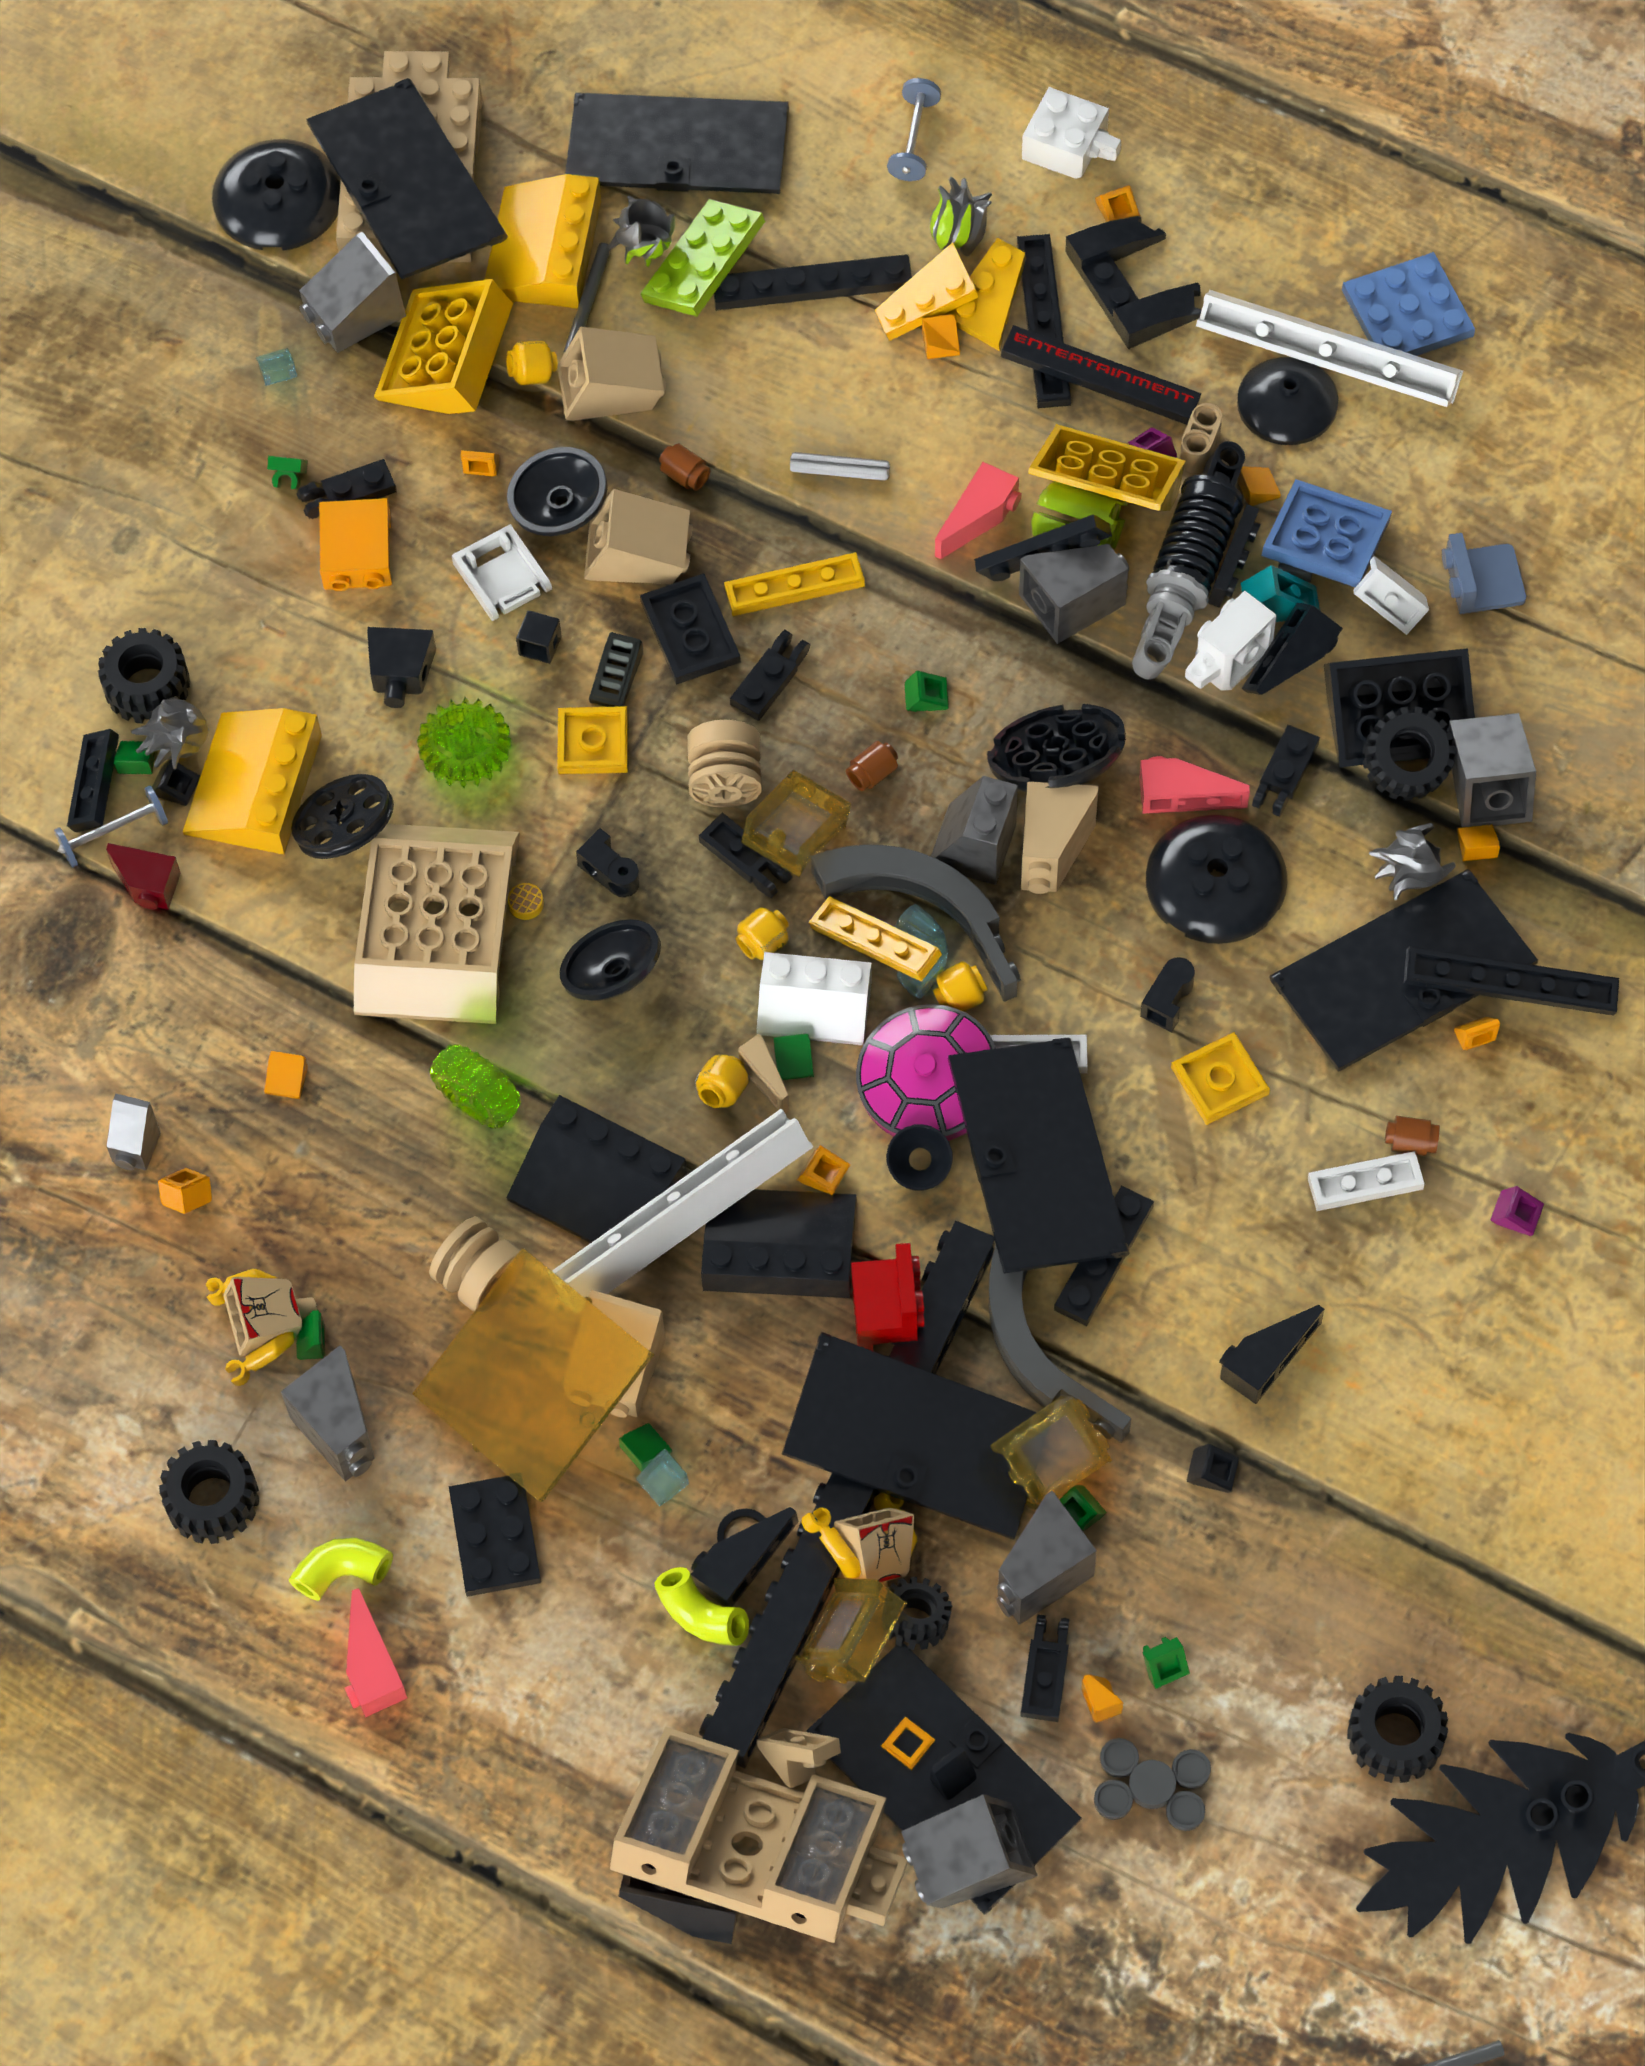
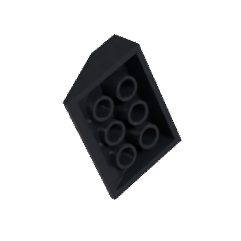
(1370, 688)
(590, 1171)
(781, 1245)

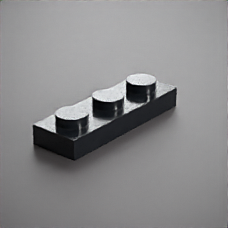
(1235, 557)
(93, 780)

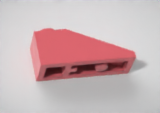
(979, 508)
(1183, 787)
(369, 1665)

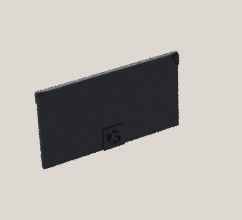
(678, 142)
(406, 179)
(1354, 987)
(1037, 1156)
(908, 1435)
(908, 1688)

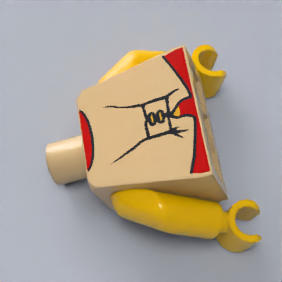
(261, 1315)
(868, 1544)

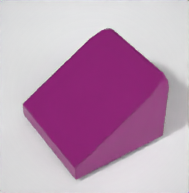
(1155, 441)
(1517, 1210)

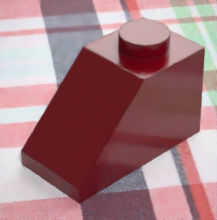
(146, 875)

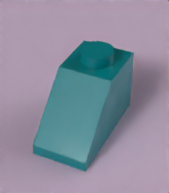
(1280, 591)

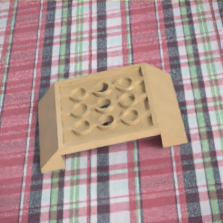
(442, 961)

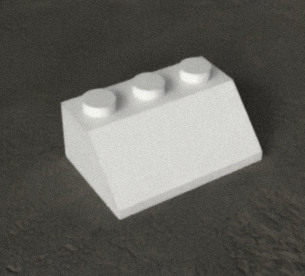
(814, 998)

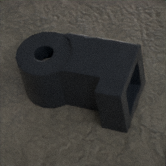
(603, 864)
(1169, 987)

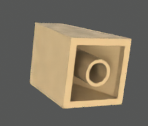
(610, 374)
(637, 541)
(1055, 832)
(644, 1325)

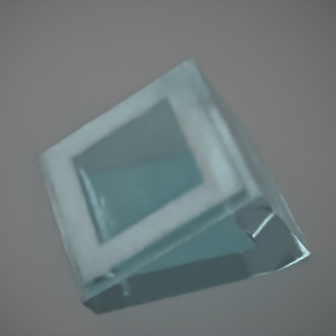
(276, 366)
(663, 1478)

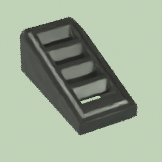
(620, 650)

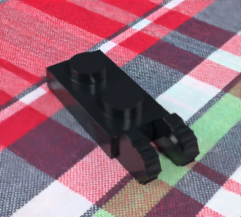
(362, 483)
(769, 677)
(1286, 767)
(724, 840)
(1045, 1673)

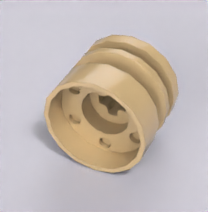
(724, 763)
(472, 1261)

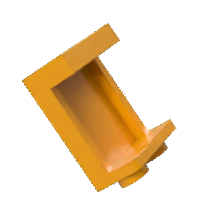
(355, 544)

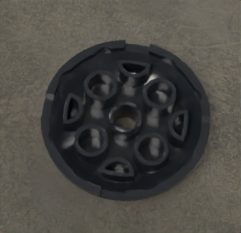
(289, 214)
(1058, 746)
(1212, 906)

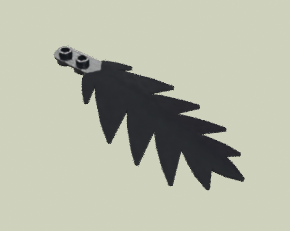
(1516, 1828)

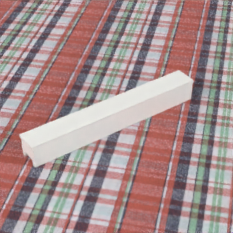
(1329, 348)
(686, 1206)

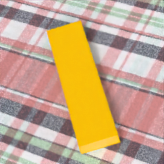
(794, 584)
(875, 938)

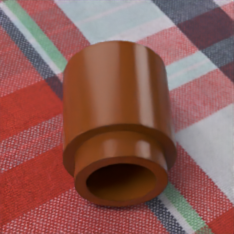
(684, 467)
(872, 765)
(1412, 1135)

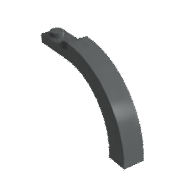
(920, 875)
(1028, 1362)

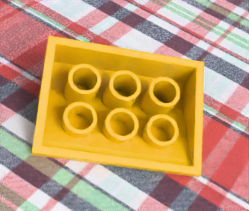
(547, 241)
(445, 347)
(1109, 468)
(254, 778)

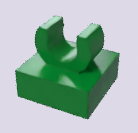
(289, 467)
(1165, 1662)

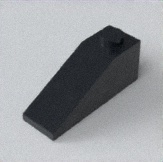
(1298, 644)
(1265, 1354)
(737, 1560)
(680, 1910)

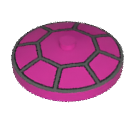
(907, 1072)

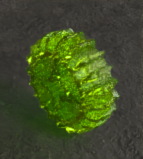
(472, 756)
(475, 1086)

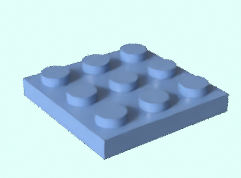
(1409, 306)
(1326, 533)

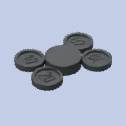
(1152, 1784)

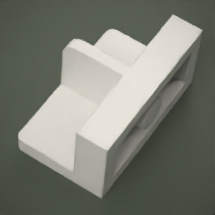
(1392, 596)

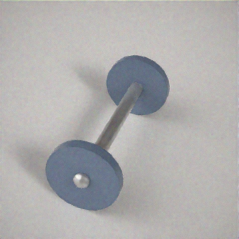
(906, 164)
(155, 806)

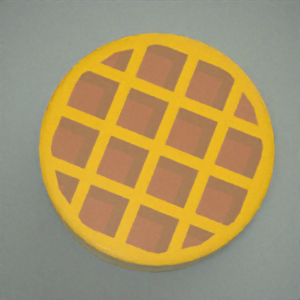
(525, 901)

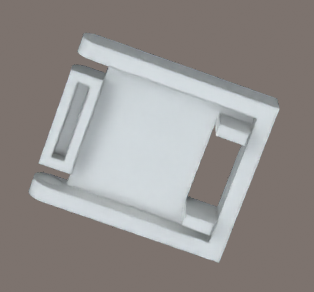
(505, 580)

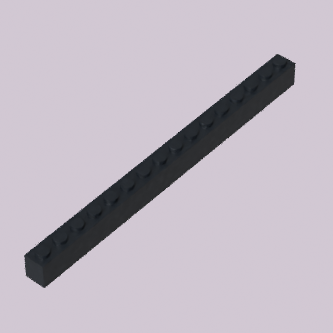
(810, 1568)

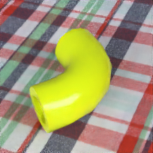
(340, 1559)
(696, 1613)

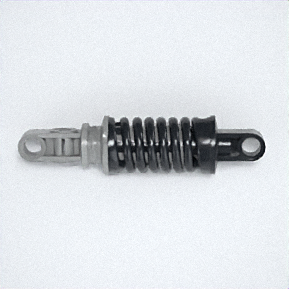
(1190, 556)

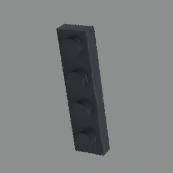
(1078, 534)
(1092, 1278)

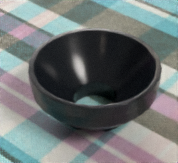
(913, 1138)

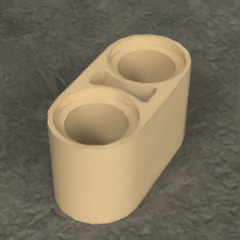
(1201, 437)

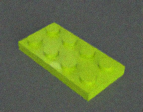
(702, 257)

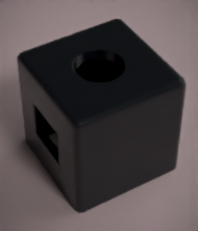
(538, 637)

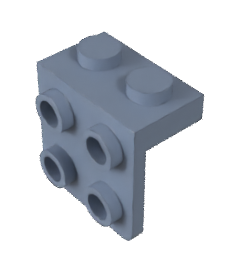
(1482, 576)

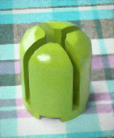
(1077, 504)

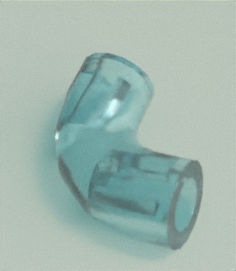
(923, 926)

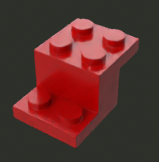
(888, 1299)

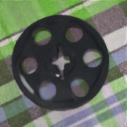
(346, 808)

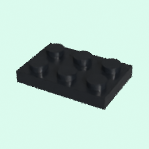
(690, 628)
(494, 1535)

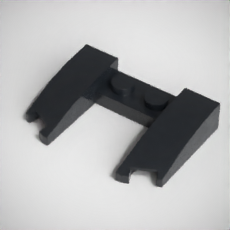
(1133, 318)

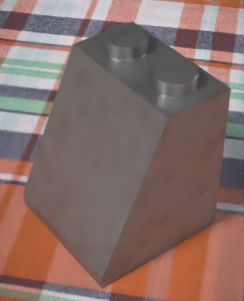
(352, 295)
(1073, 587)
(1493, 771)
(978, 829)
(330, 1414)
(1044, 1562)
(967, 1852)

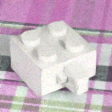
(1068, 134)
(1232, 643)

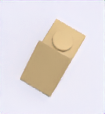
(797, 1753)

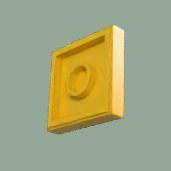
(592, 740)
(1220, 1078)

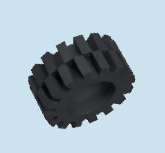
(928, 1600)

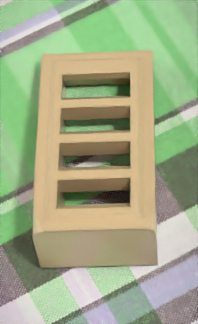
(764, 1072)

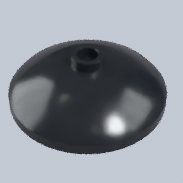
(1286, 414)
(553, 479)
(610, 960)

